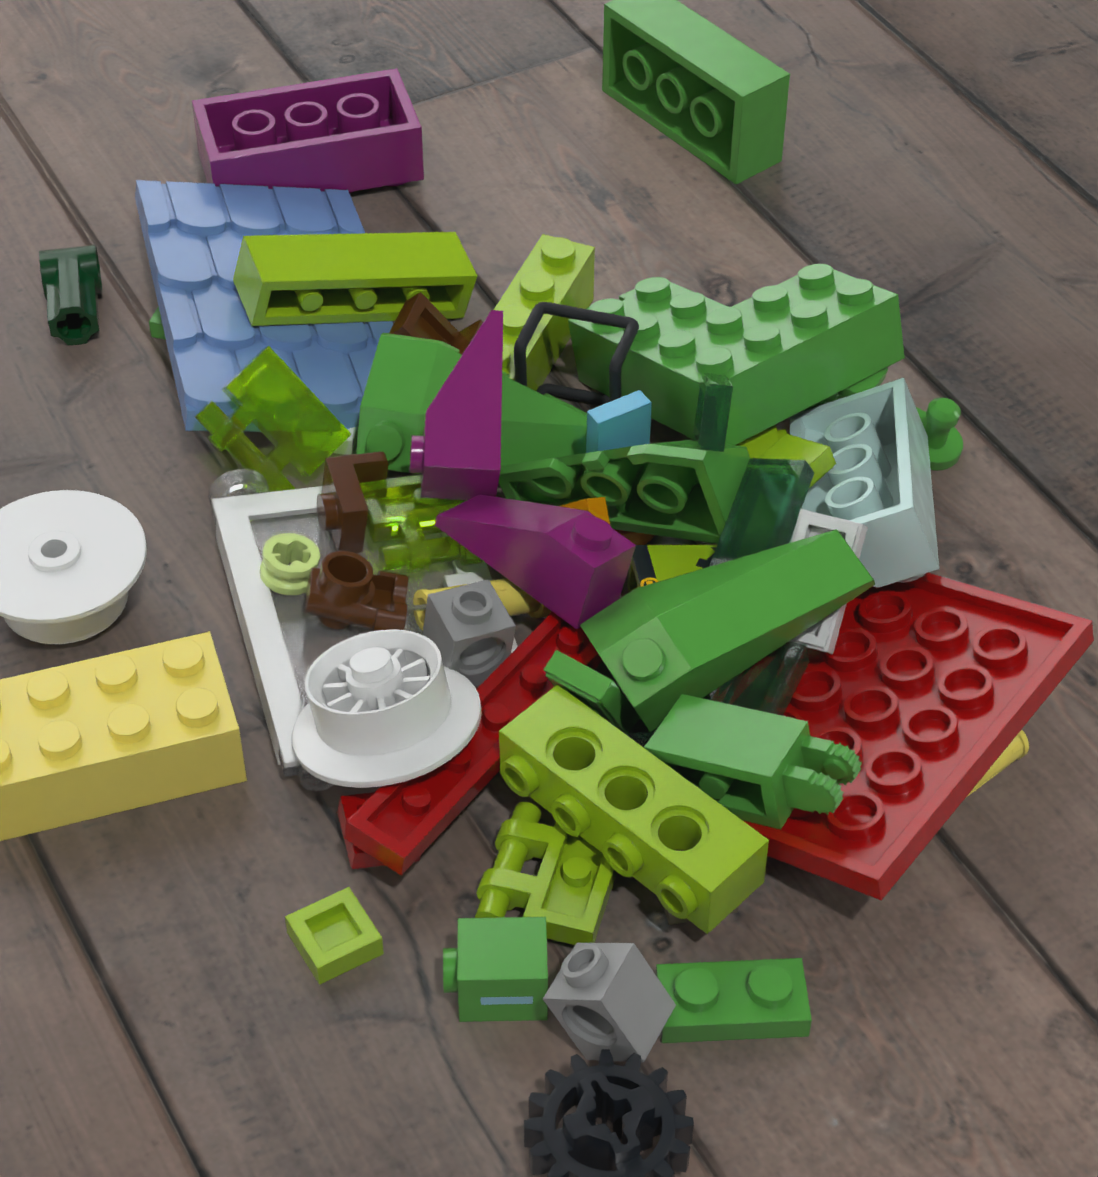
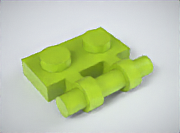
(569, 885)

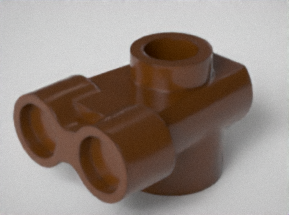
(350, 593)

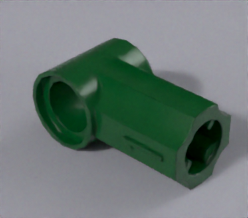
(71, 289)

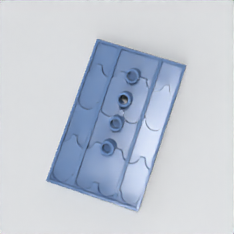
(192, 254)

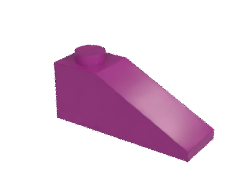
(463, 423)
(548, 551)

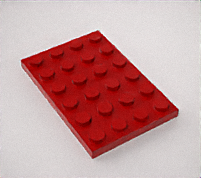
(929, 697)

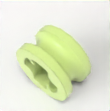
(277, 555)

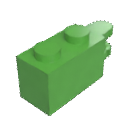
(753, 760)

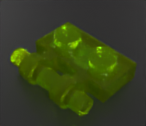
(283, 411)
(404, 516)

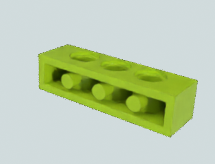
(632, 809)

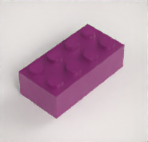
(313, 135)

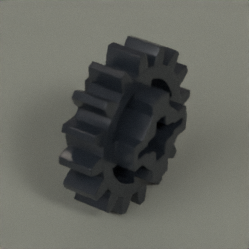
(625, 1108)

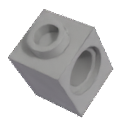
(470, 629)
(609, 1000)

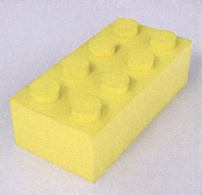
(115, 735)

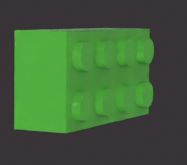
(695, 85)

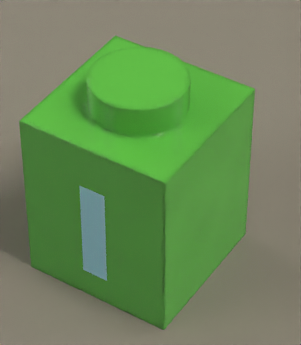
(499, 969)

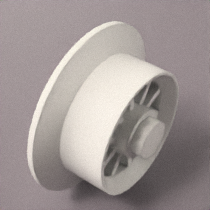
(67, 564)
(383, 711)

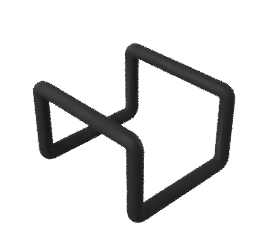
(631, 328)

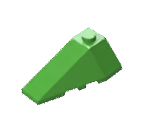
(410, 374)
(647, 487)
(720, 619)

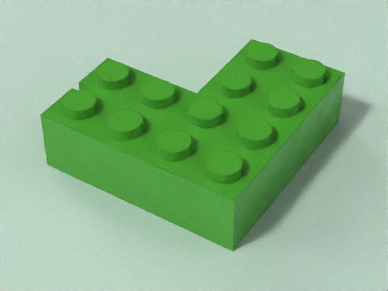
(776, 348)

